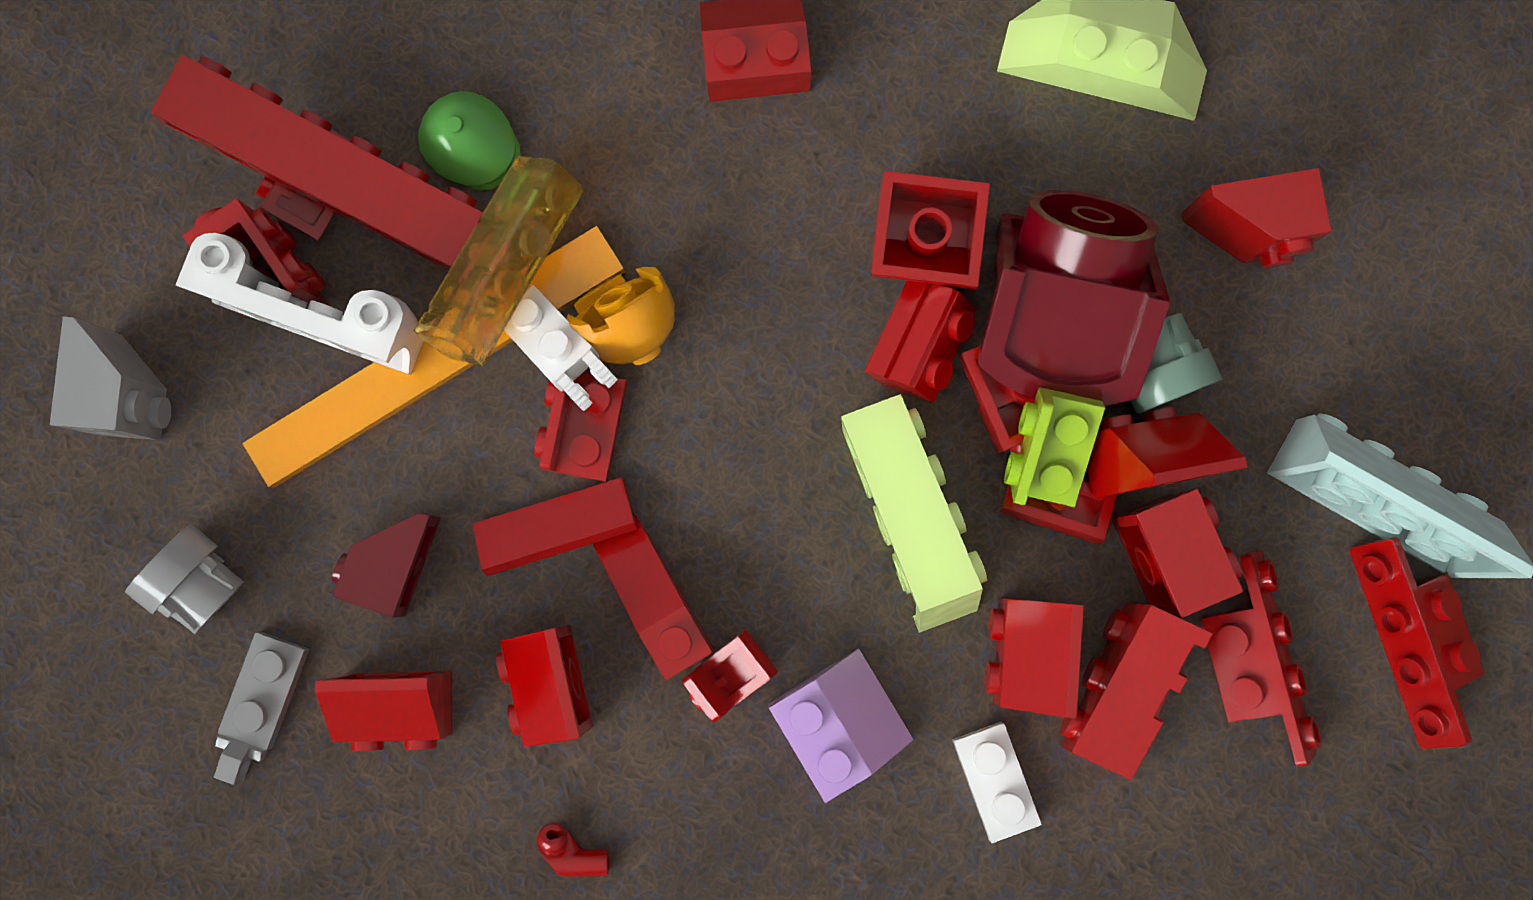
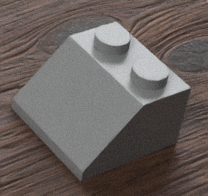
(105, 386)

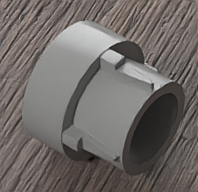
(185, 580)

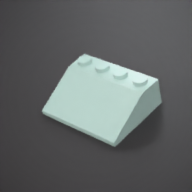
(1397, 501)

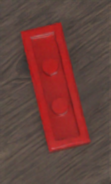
(554, 526)

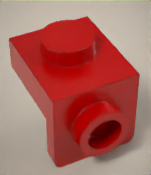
(729, 676)

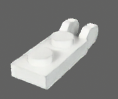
(555, 346)

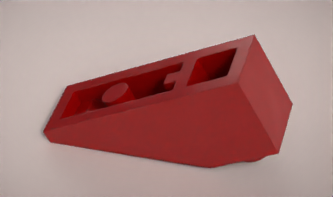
(654, 601)

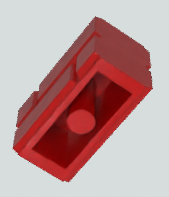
(922, 340)

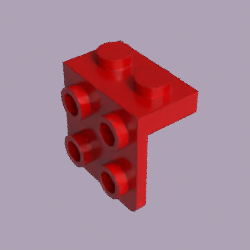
(265, 239)

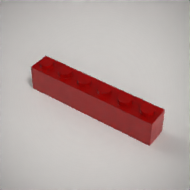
(315, 162)

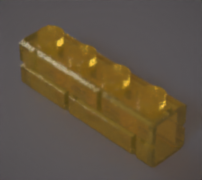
(499, 260)

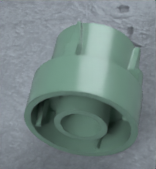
(1176, 367)

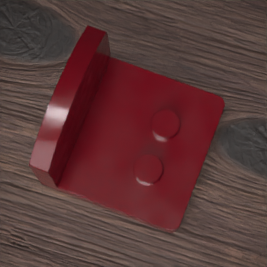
(1075, 298)

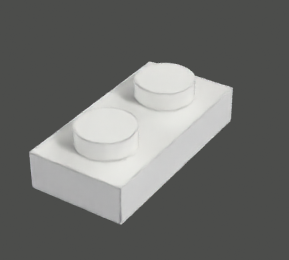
(996, 782)

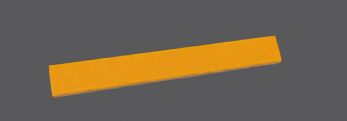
(382, 391)

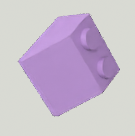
(841, 725)

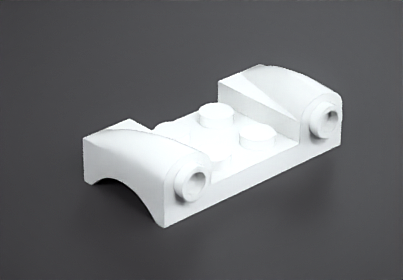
(372, 326)

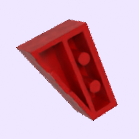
(1130, 686)

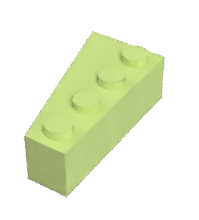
(914, 512)

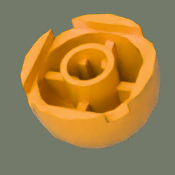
(626, 318)

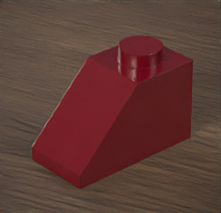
(386, 567)

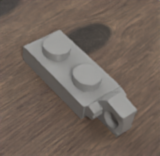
(258, 704)

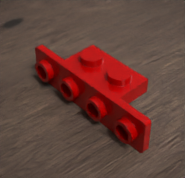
(1422, 639)
(1255, 661)

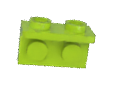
(1055, 447)

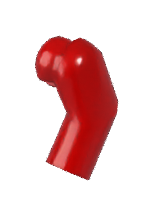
(567, 856)

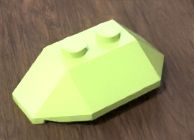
(1109, 50)

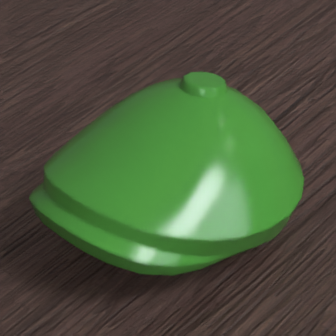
(468, 140)

